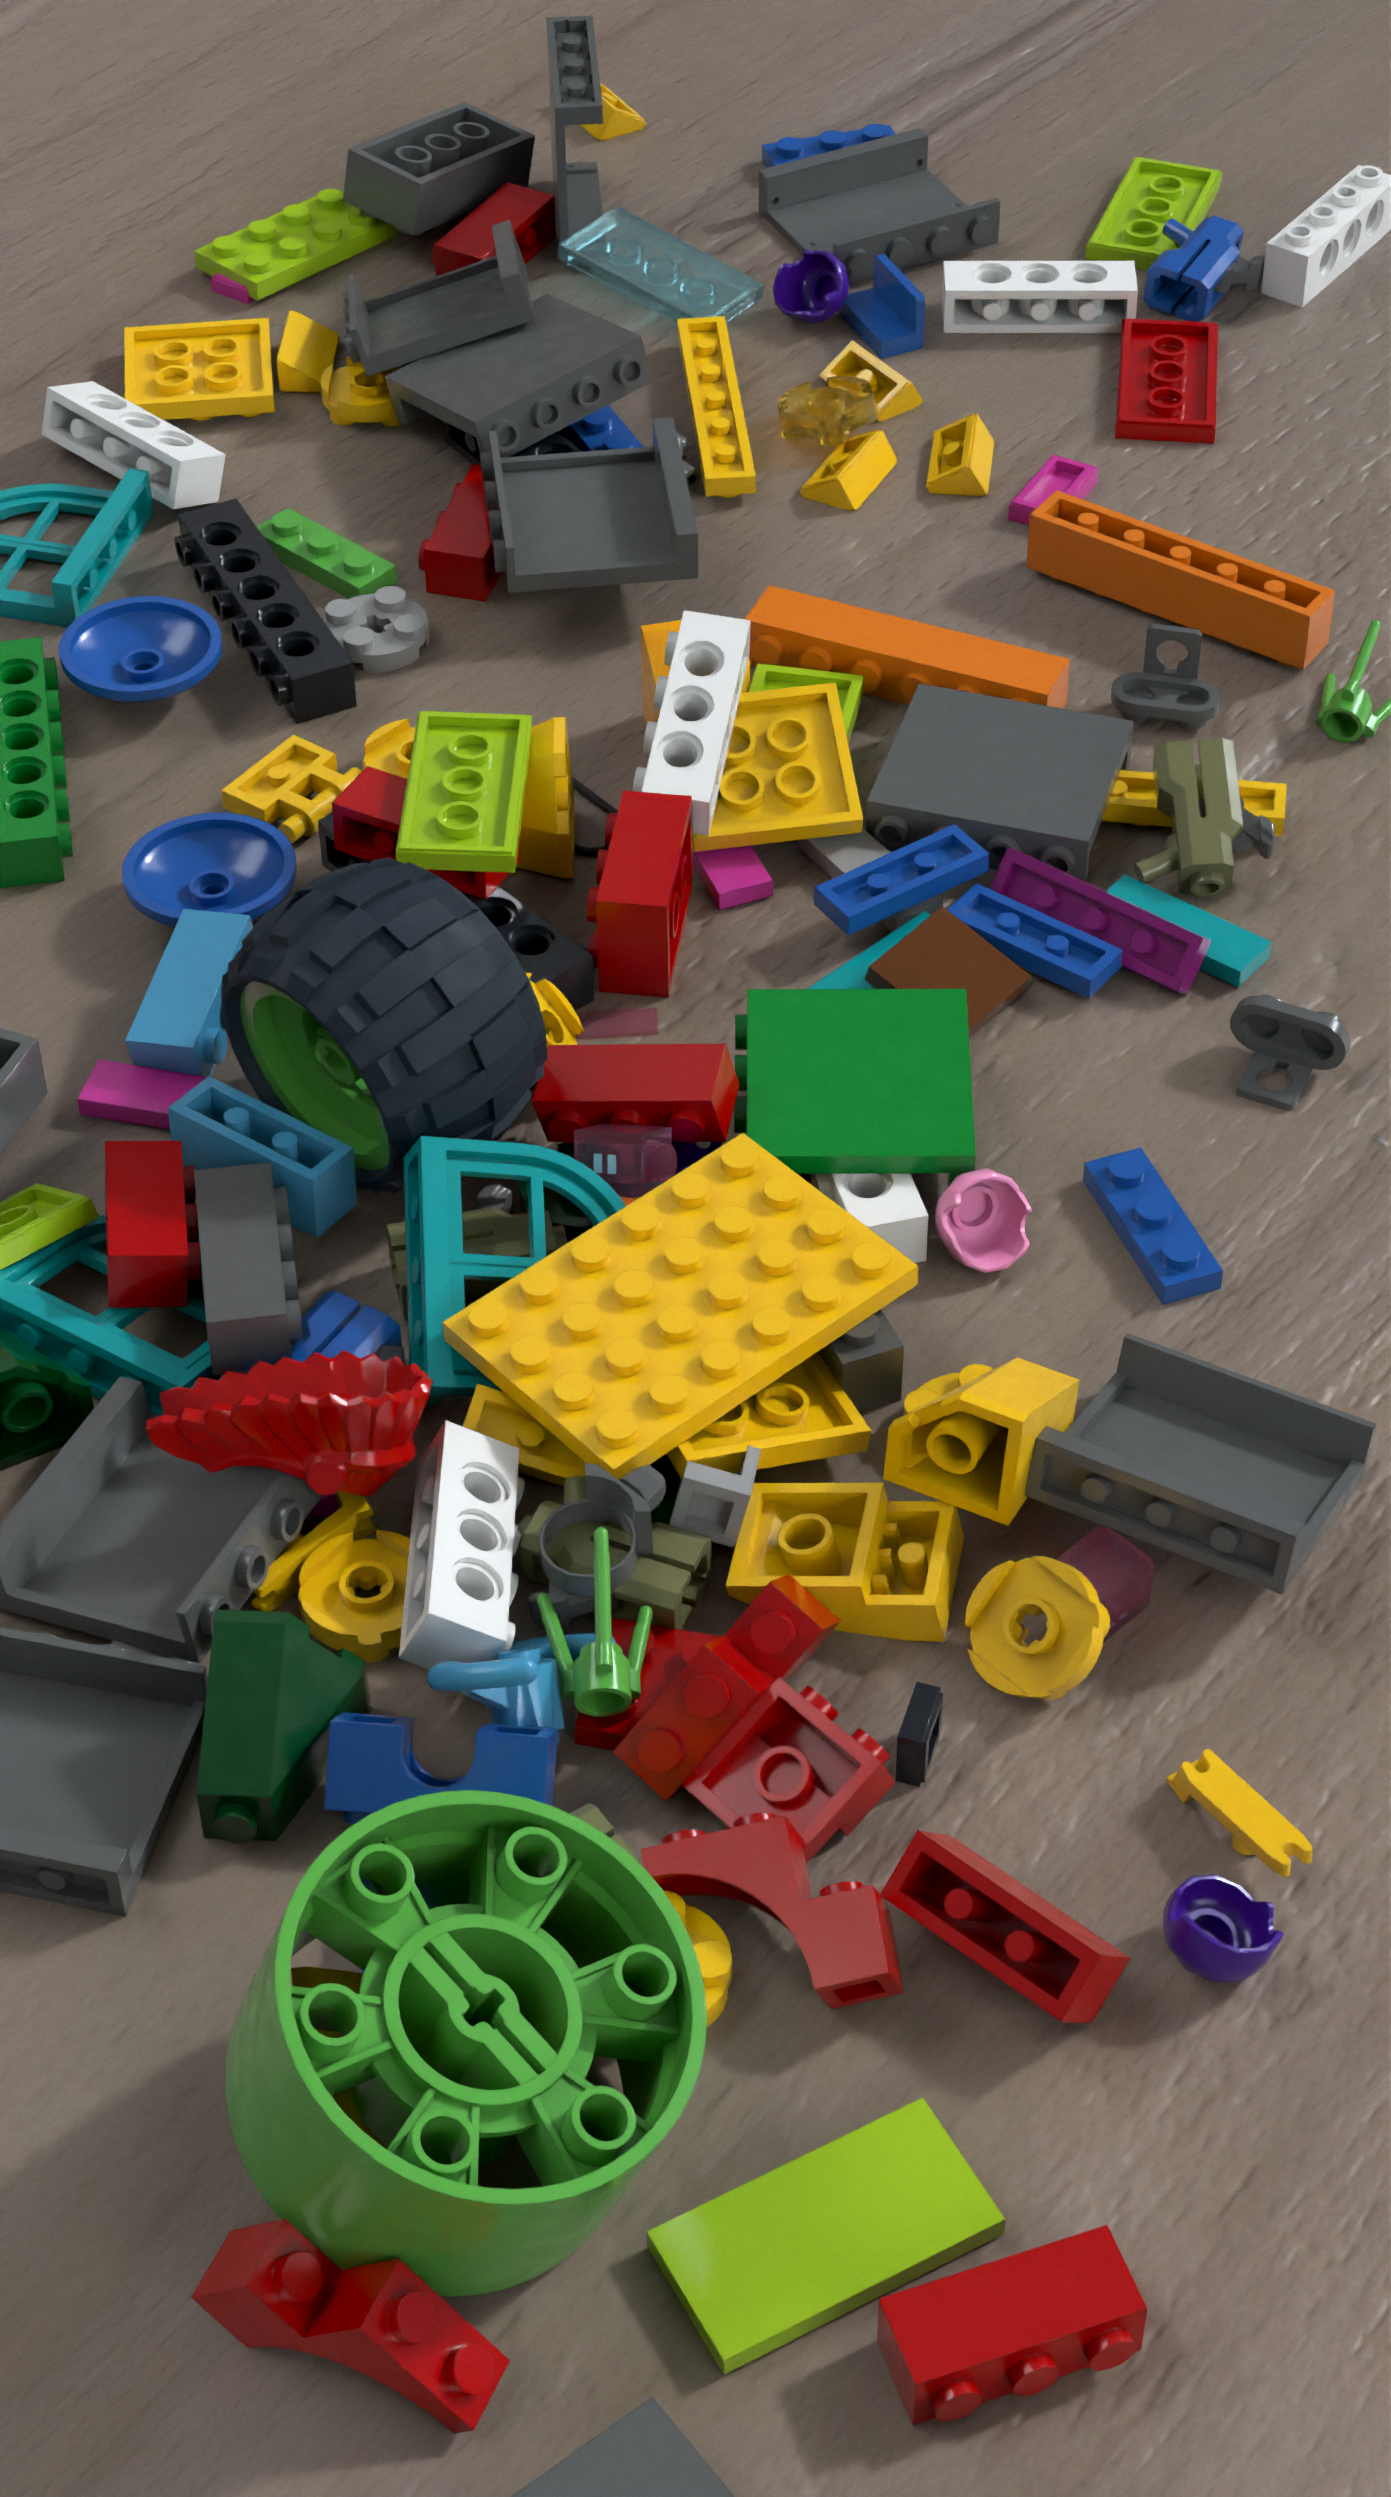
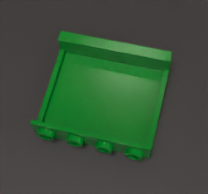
(857, 1080)

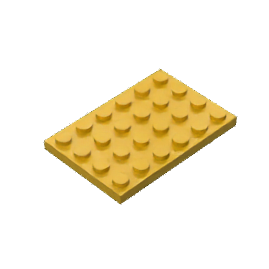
(679, 1306)

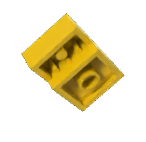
(865, 1558)

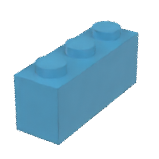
(182, 1013)
(234, 1129)

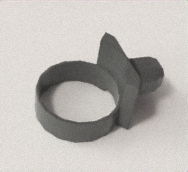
(621, 1501)

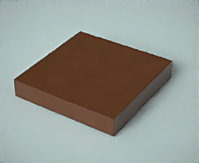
(951, 956)

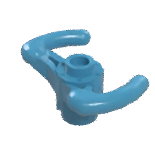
(518, 1686)

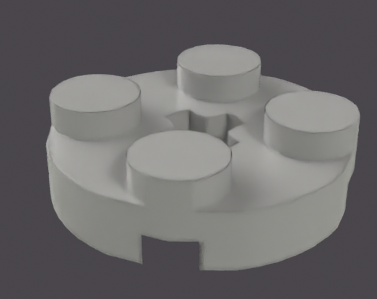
(387, 611)

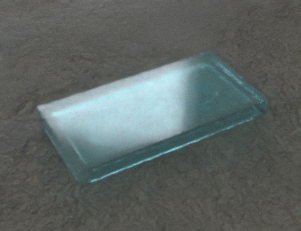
(658, 268)

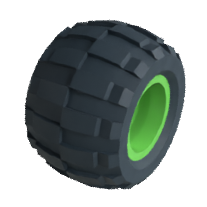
(384, 1015)

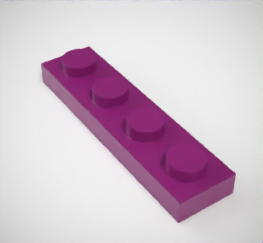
(1147, 940)

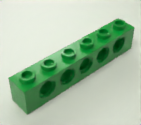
(31, 768)

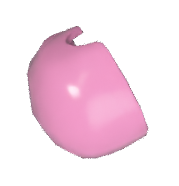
(983, 1220)

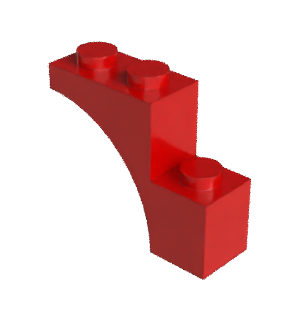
(724, 1683)
(763, 1865)
(374, 2318)

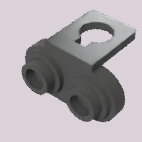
(1165, 691)
(1285, 1039)

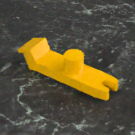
(284, 1572)
(1252, 1821)

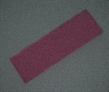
(618, 1023)

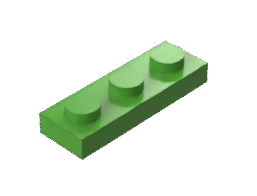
(326, 555)

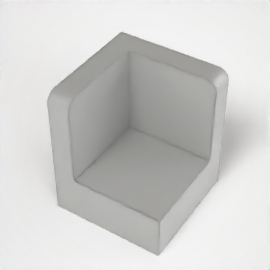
(715, 1500)

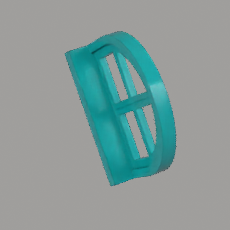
(89, 564)
(435, 1237)
(86, 1343)

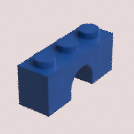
(376, 1766)

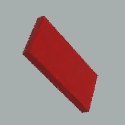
(1167, 381)

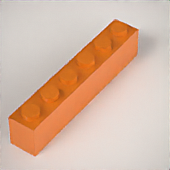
(1180, 579)
(897, 651)

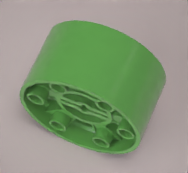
(493, 1973)

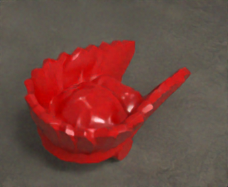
(322, 1419)

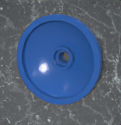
(140, 649)
(209, 865)

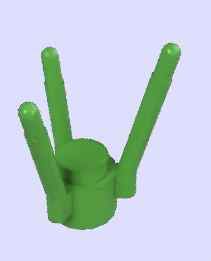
(1348, 711)
(602, 1677)

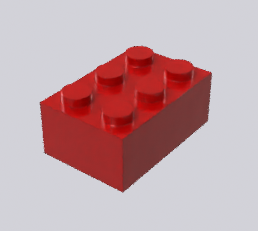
(642, 893)

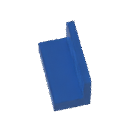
(889, 314)

